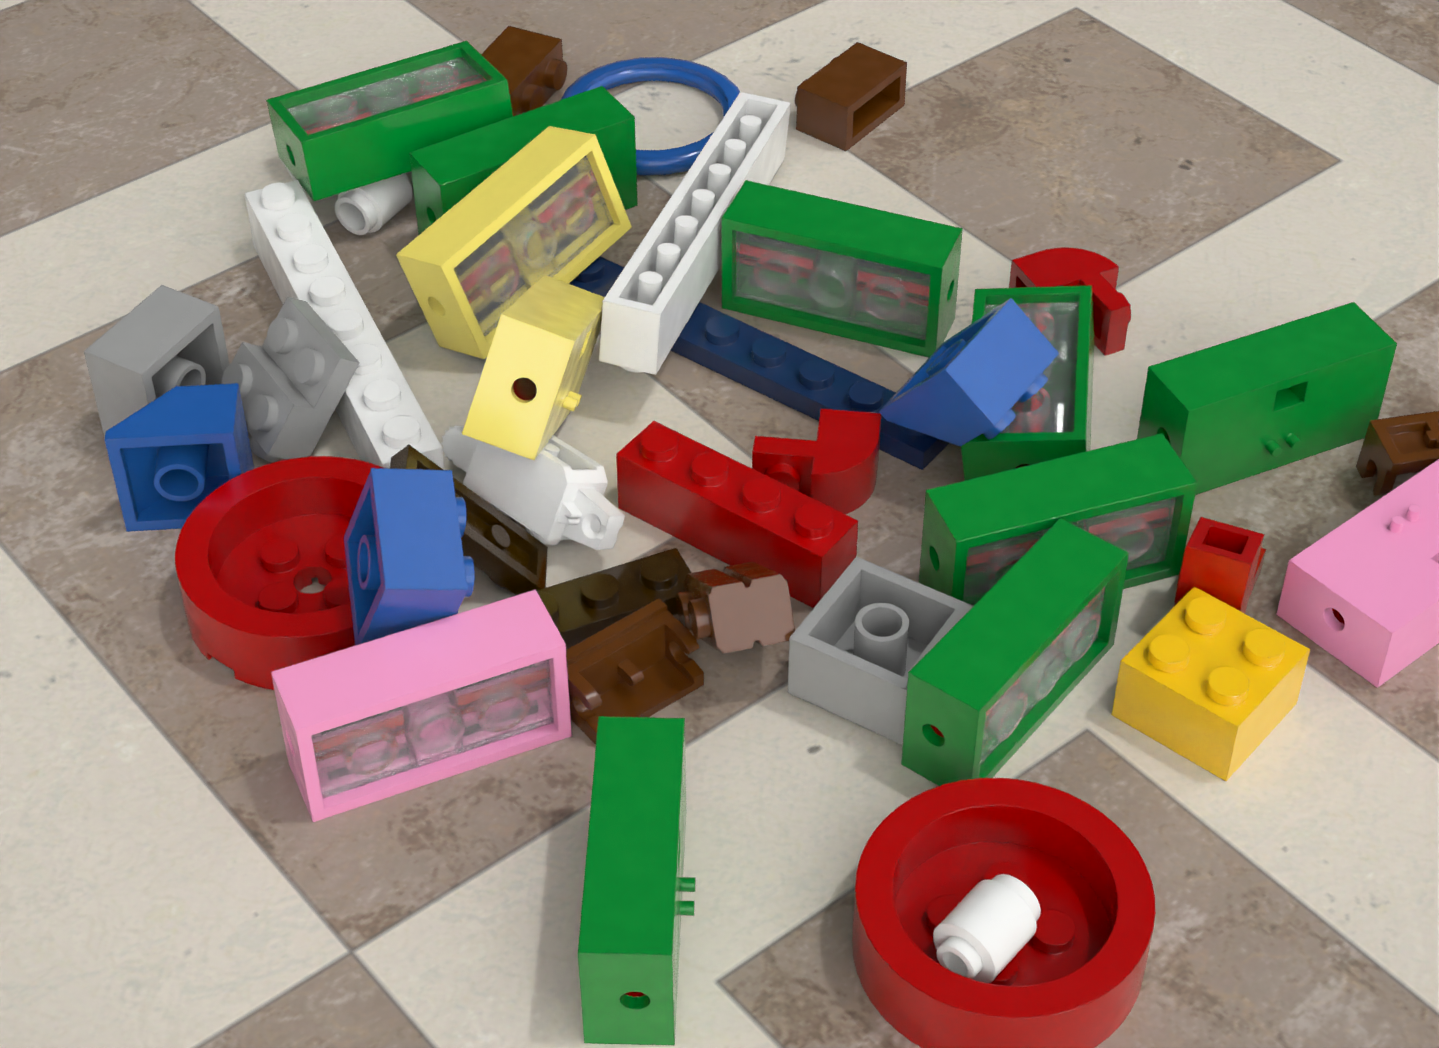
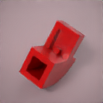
(1080, 268)
(834, 468)
(1221, 562)

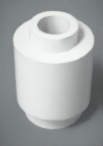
(373, 205)
(987, 928)

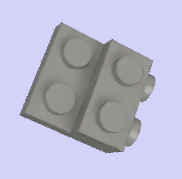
(291, 382)

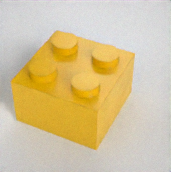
(1209, 682)

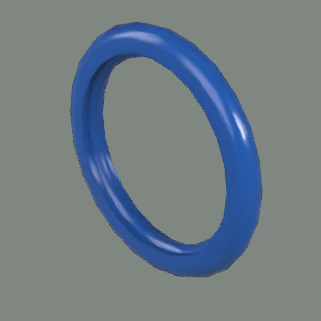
(661, 69)

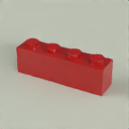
(734, 511)

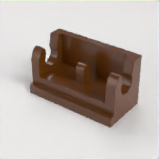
(1398, 447)
(631, 668)

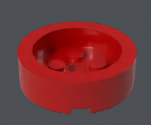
(254, 552)
(1089, 944)

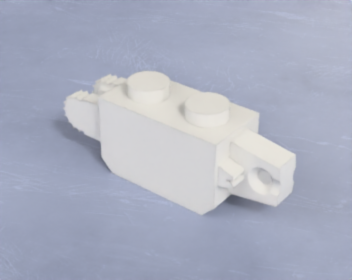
(551, 496)

